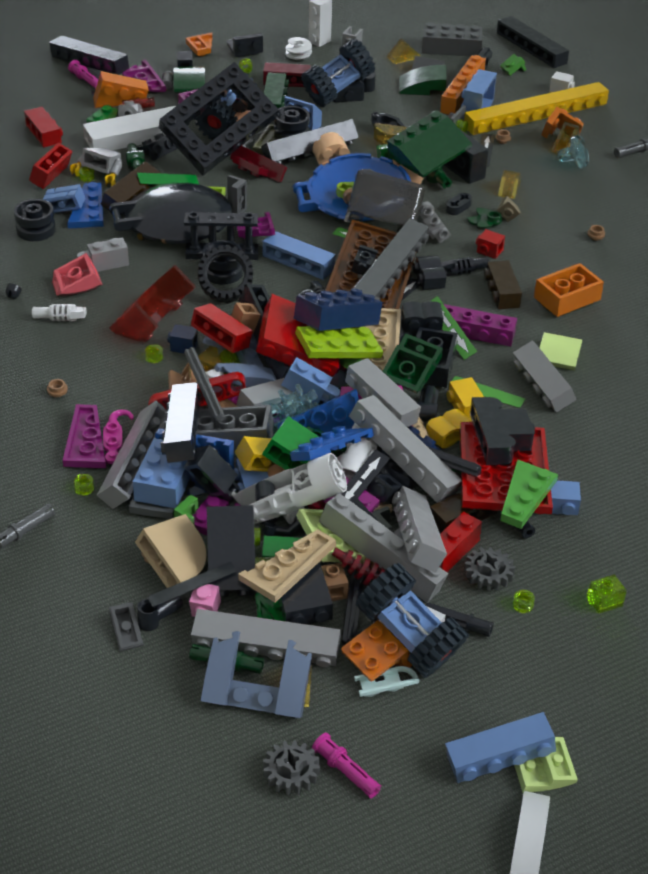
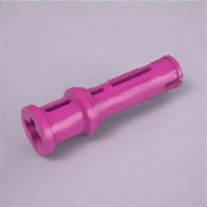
(82, 73)
(338, 758)

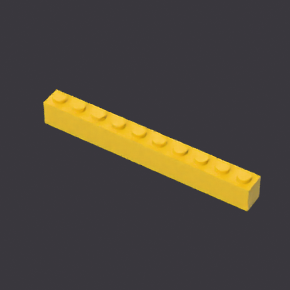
(535, 108)

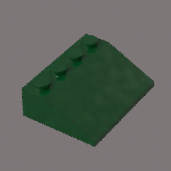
(428, 144)

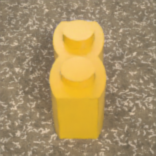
(446, 428)

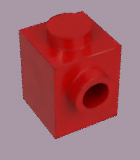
(490, 244)

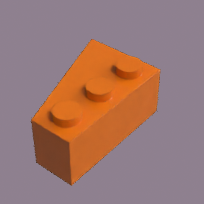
(114, 88)

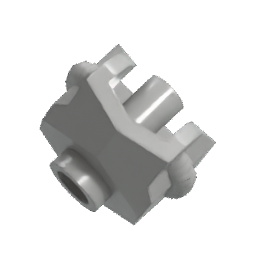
(129, 107)

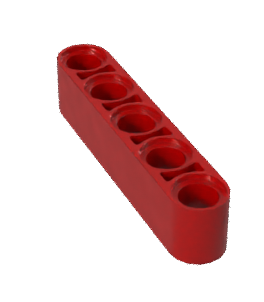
(223, 381)

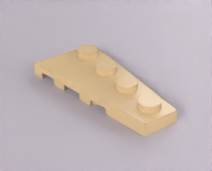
(288, 566)

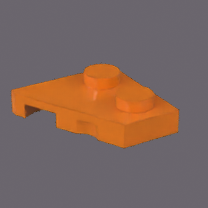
(200, 44)

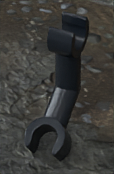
(272, 529)

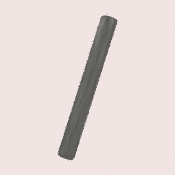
(204, 384)

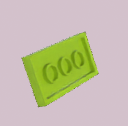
(339, 343)

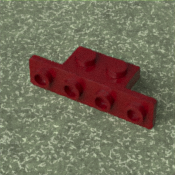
(258, 164)

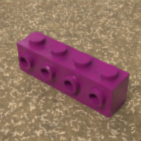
(484, 325)

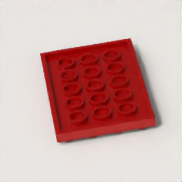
(492, 485)

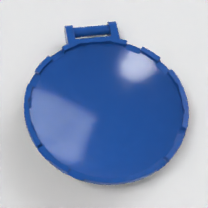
(340, 169)

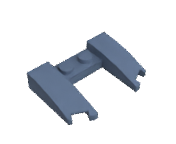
(250, 364)
(282, 700)

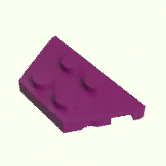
(146, 73)
(264, 228)

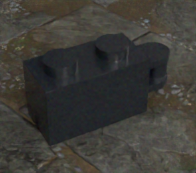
(213, 473)

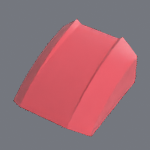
(76, 277)

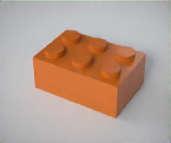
(568, 289)

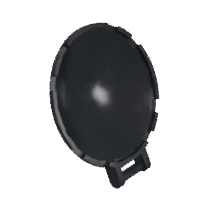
(162, 209)

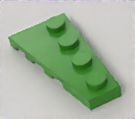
(526, 492)

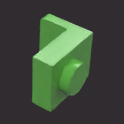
(512, 64)
(188, 507)

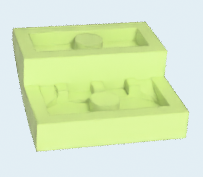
(561, 350)
(548, 771)

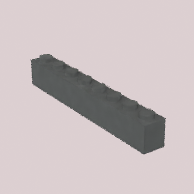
(394, 259)

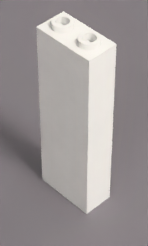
(120, 131)

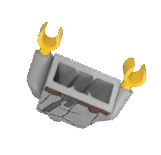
(100, 160)

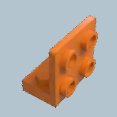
(557, 120)
(376, 651)

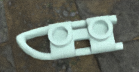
(390, 683)

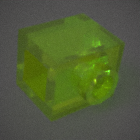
(606, 593)

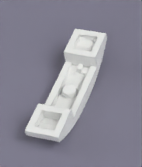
(530, 834)

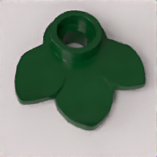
(485, 218)

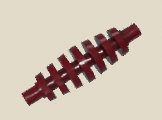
(355, 564)

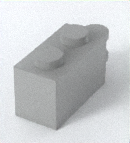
(108, 254)

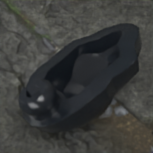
(385, 118)

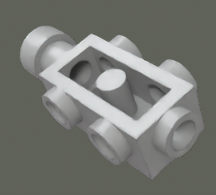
(431, 219)

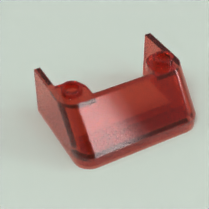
(152, 305)

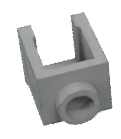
(347, 35)

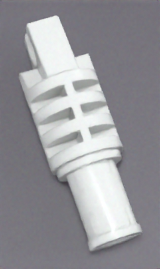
(59, 312)

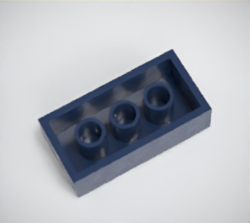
(337, 309)

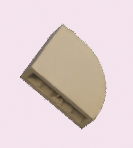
(173, 549)

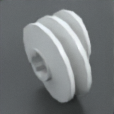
(298, 48)

